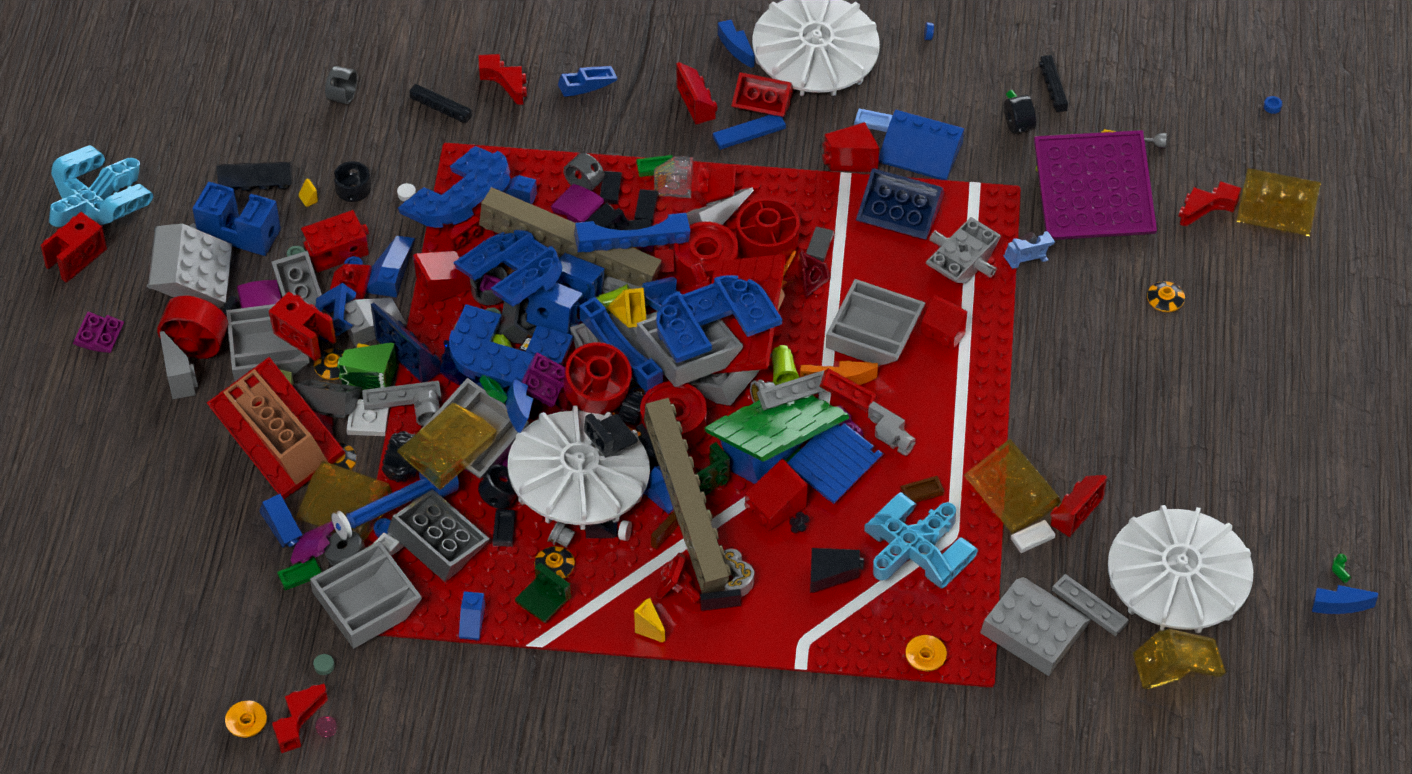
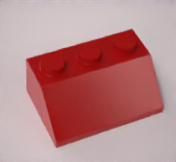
(695, 94)
(762, 94)
(1079, 504)

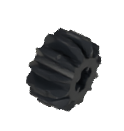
(631, 407)

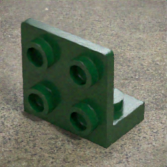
(717, 473)
(544, 594)

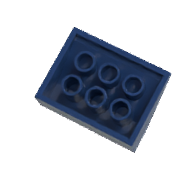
(900, 204)
(409, 350)

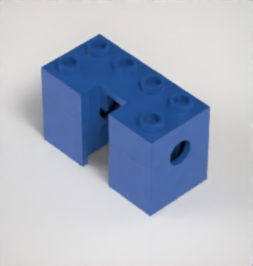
(219, 217)
(559, 305)

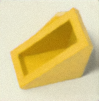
(629, 307)
(648, 622)

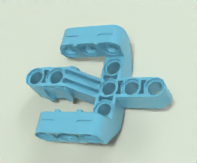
(96, 200)
(938, 567)

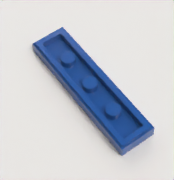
(748, 131)

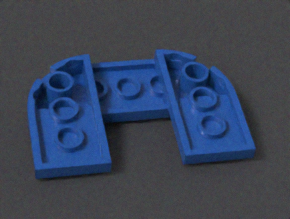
(480, 173)
(532, 264)
(684, 314)
(477, 355)

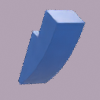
(736, 42)
(586, 80)
(518, 404)
(1343, 600)

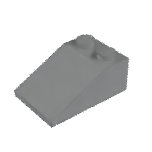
(297, 276)
(360, 316)
(179, 372)

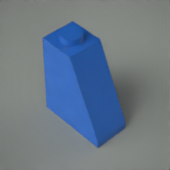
(280, 521)

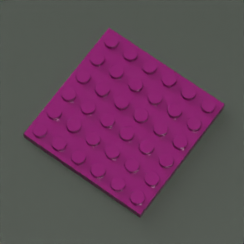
(1095, 185)

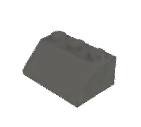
(514, 322)
(329, 396)

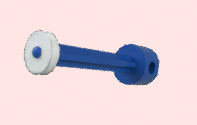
(344, 523)

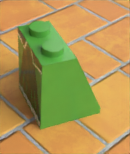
(368, 366)

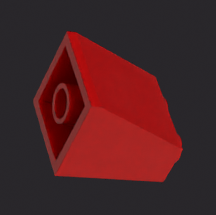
(851, 149)
(439, 275)
(776, 495)

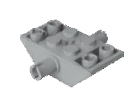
(964, 251)

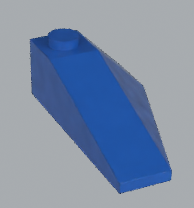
(390, 267)

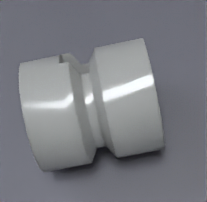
(425, 405)

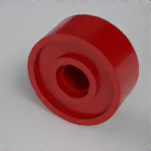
(767, 228)
(706, 245)
(194, 326)
(596, 393)
(689, 406)

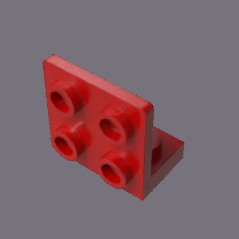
(712, 185)

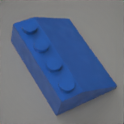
(921, 145)

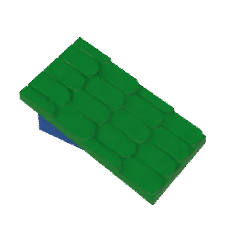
(761, 438)

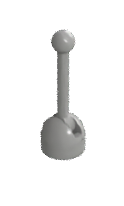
(1159, 140)

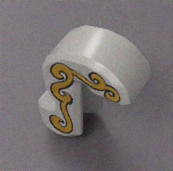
(740, 571)

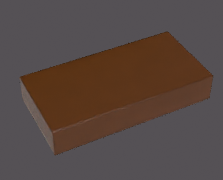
(923, 489)
(664, 530)

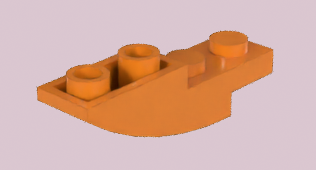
(855, 371)

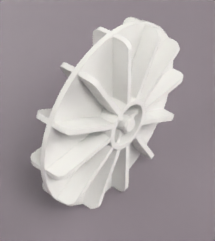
(816, 44)
(567, 476)
(1180, 569)

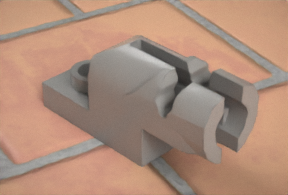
(890, 429)

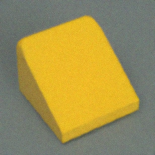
(308, 193)

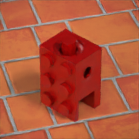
(335, 240)
(74, 246)
(301, 324)

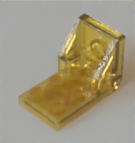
(1174, 654)

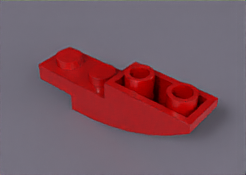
(466, 230)

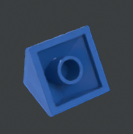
(657, 490)

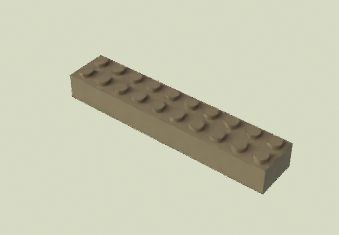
(507, 213)
(686, 496)

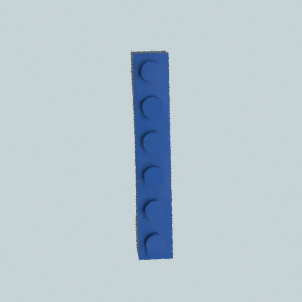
(594, 237)
(597, 320)

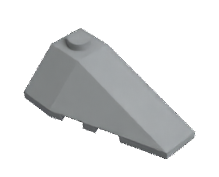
(719, 210)

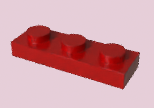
(847, 390)

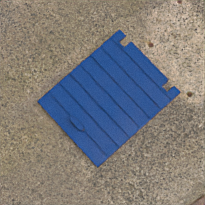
(834, 461)

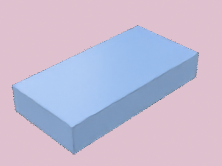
(873, 119)

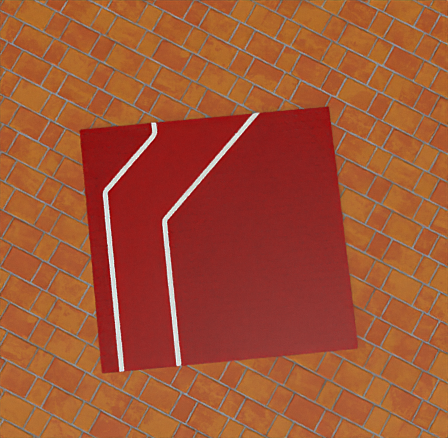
(949, 402)

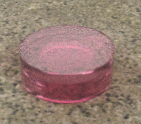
(326, 726)

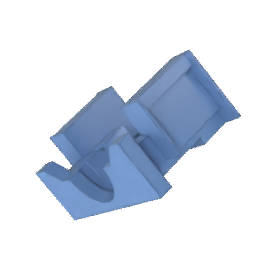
(1022, 251)

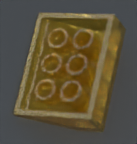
(1278, 202)
(448, 444)
(1012, 487)
(342, 490)

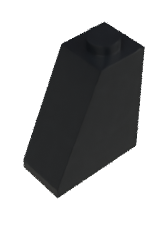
(833, 567)

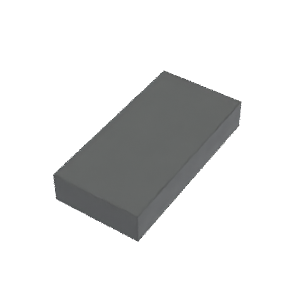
(820, 243)

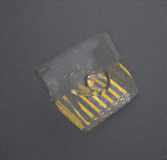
(674, 177)

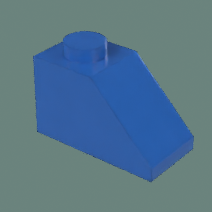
(522, 188)
(471, 615)

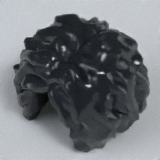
(394, 465)

